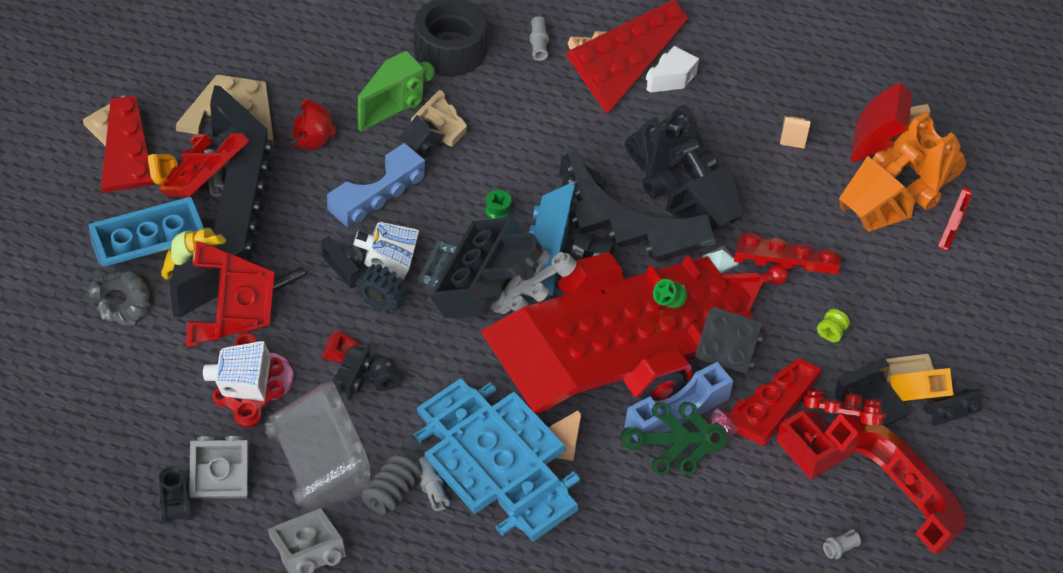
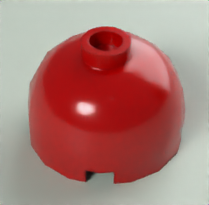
(314, 124)

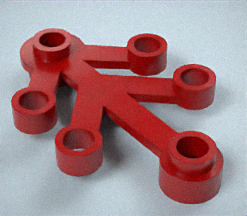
(248, 406)
(870, 414)

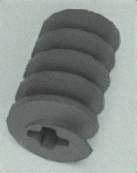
(391, 484)

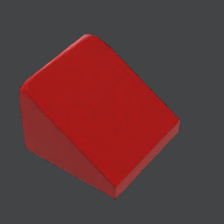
(337, 346)

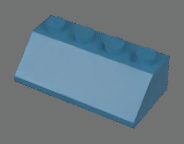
(552, 226)
(142, 231)

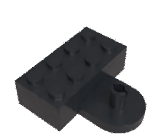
(482, 263)

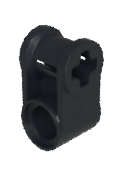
(174, 499)

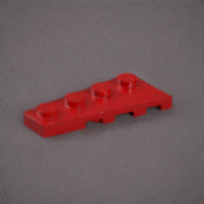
(125, 149)

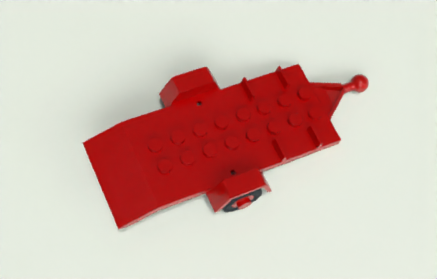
(616, 329)

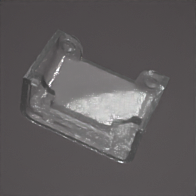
(320, 448)

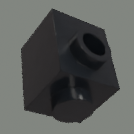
(422, 136)

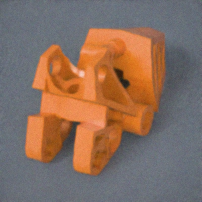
(881, 198)

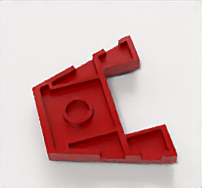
(199, 166)
(242, 295)

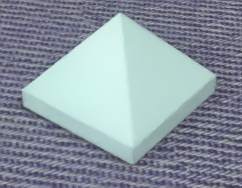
(722, 259)

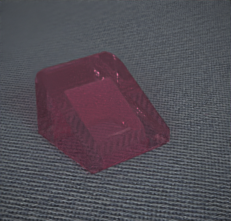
(720, 418)

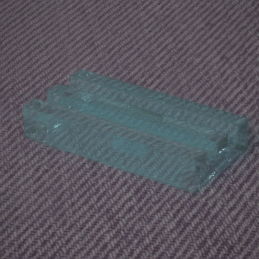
(433, 280)

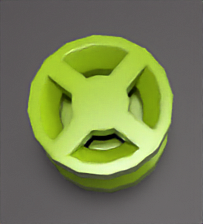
(833, 325)

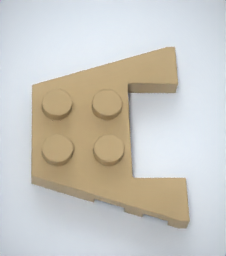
(249, 93)

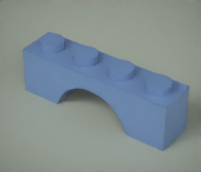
(353, 202)
(706, 390)

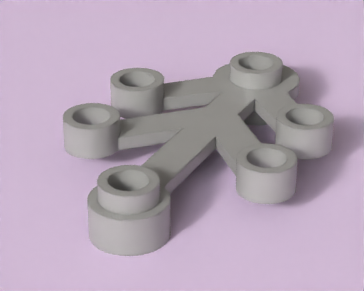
(510, 296)

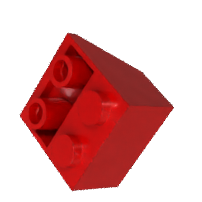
(807, 445)

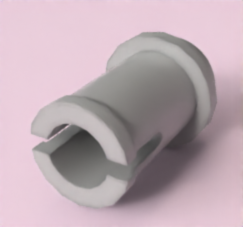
(836, 546)

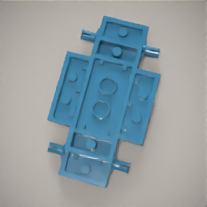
(498, 456)

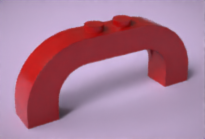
(909, 472)

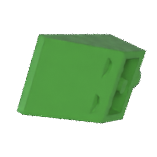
(393, 89)

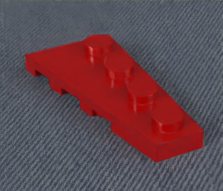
(787, 255)
(773, 403)

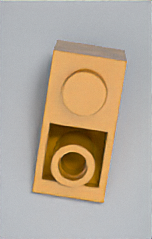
(922, 384)

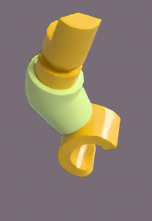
(183, 248)

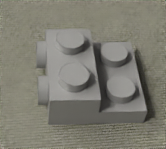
(218, 468)
(307, 542)

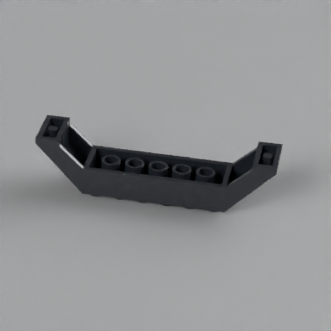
(239, 204)

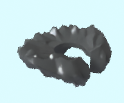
(137, 297)

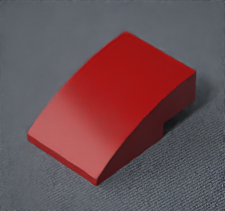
(881, 122)

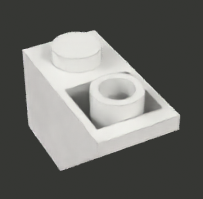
(673, 71)

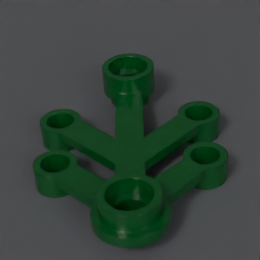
(678, 438)

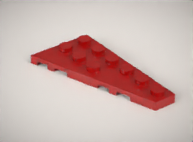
(620, 56)

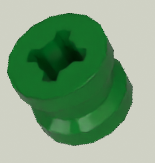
(498, 204)
(663, 295)

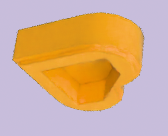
(160, 166)

